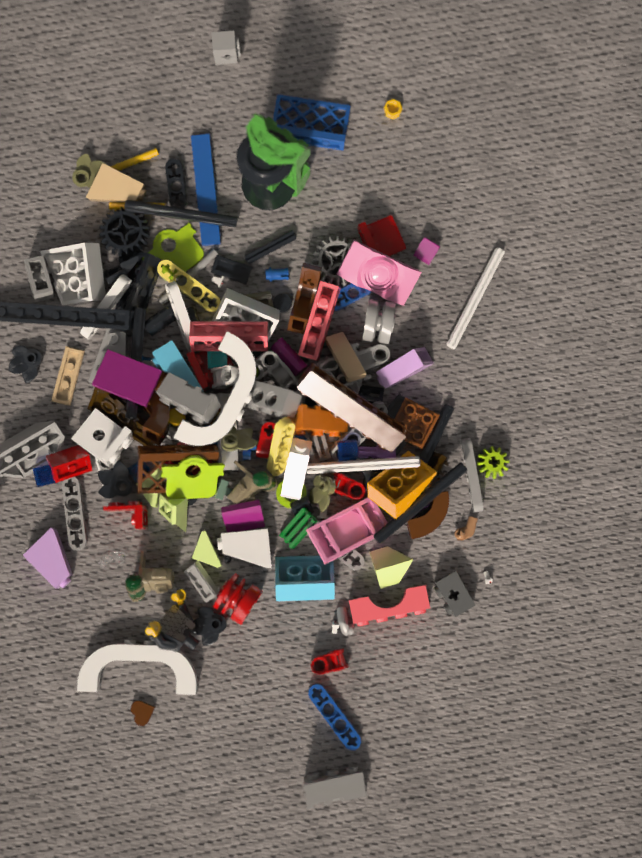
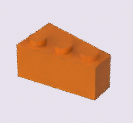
(317, 421)

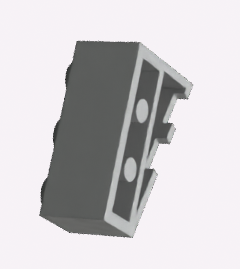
(113, 341)
(188, 399)
(334, 786)

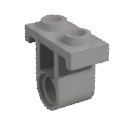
(368, 359)

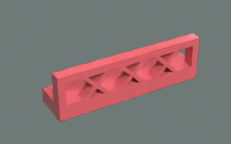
(215, 331)

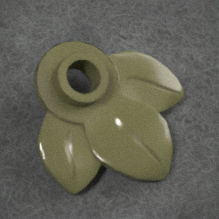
(87, 168)
(238, 439)
(321, 492)

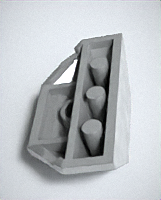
(29, 449)

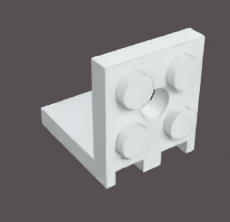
(110, 447)

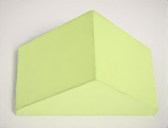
(152, 498)
(205, 551)

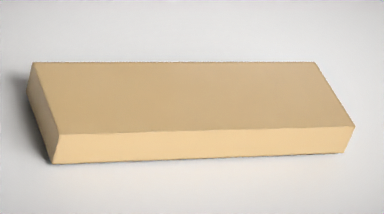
(345, 357)
(68, 376)

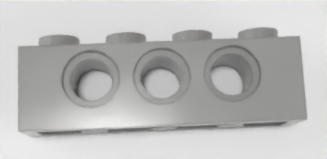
(273, 399)

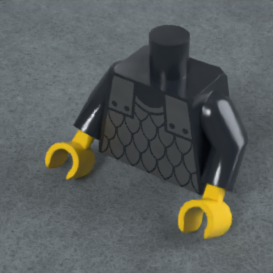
(174, 627)

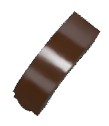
(304, 298)
(157, 425)
(433, 518)

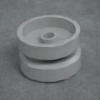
(379, 321)

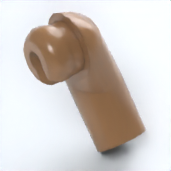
(467, 531)

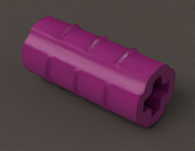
(289, 357)

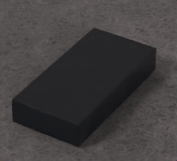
(231, 269)

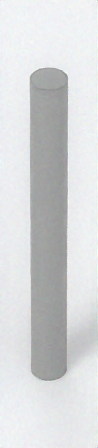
(193, 272)

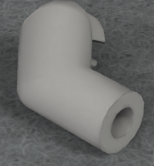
(343, 621)

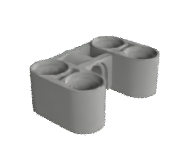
(277, 371)

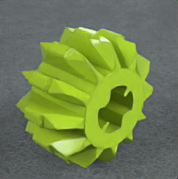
(489, 467)

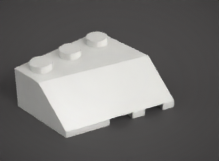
(77, 273)
(240, 308)

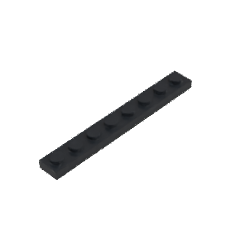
(65, 316)

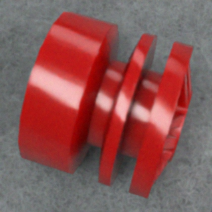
(237, 598)

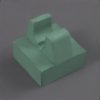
(222, 489)

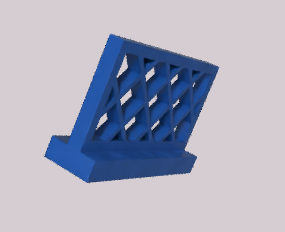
(325, 138)

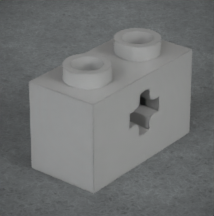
(225, 47)
(38, 278)

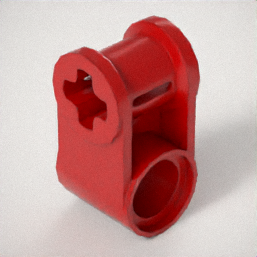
(265, 441)
(346, 485)
(330, 661)

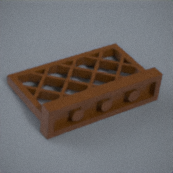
(169, 453)

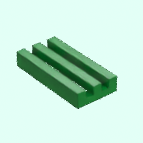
(284, 534)

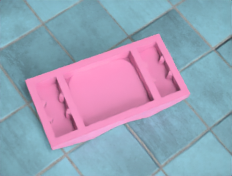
(378, 273)
(347, 530)

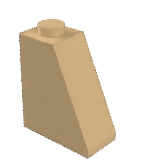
(115, 186)

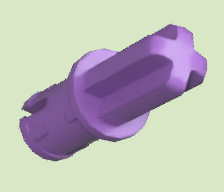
(375, 452)

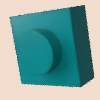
(216, 359)

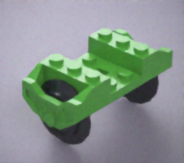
(271, 164)

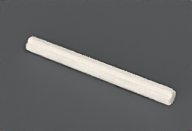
(475, 298)
(359, 465)

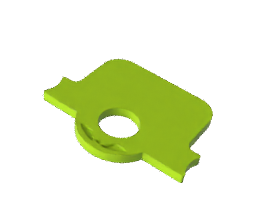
(185, 254)
(183, 486)

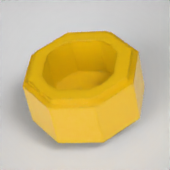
(392, 108)
(176, 417)

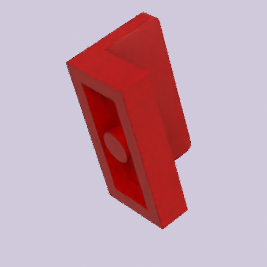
(69, 463)

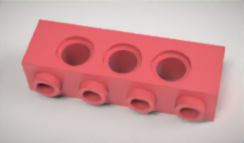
(319, 321)

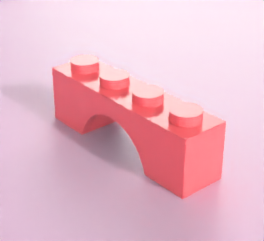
(414, 600)

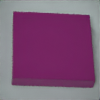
(243, 516)

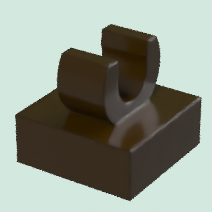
(437, 461)

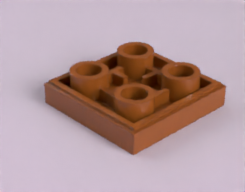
(417, 420)

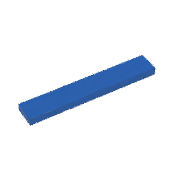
(205, 186)

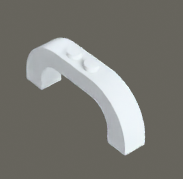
(232, 411)
(130, 651)

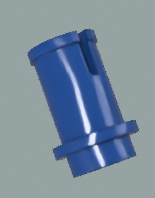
(276, 274)

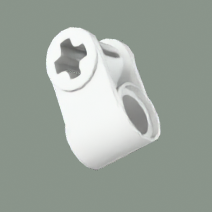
(225, 376)

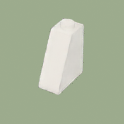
(296, 468)
(247, 546)

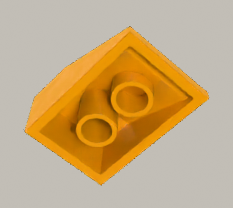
(399, 487)

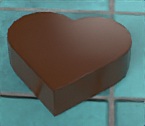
(142, 712)

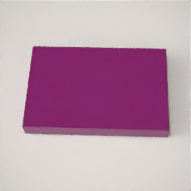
(126, 378)

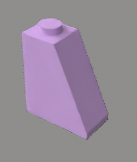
(404, 367)
(50, 559)

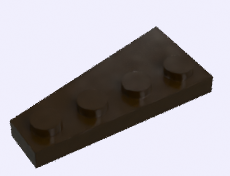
(115, 409)

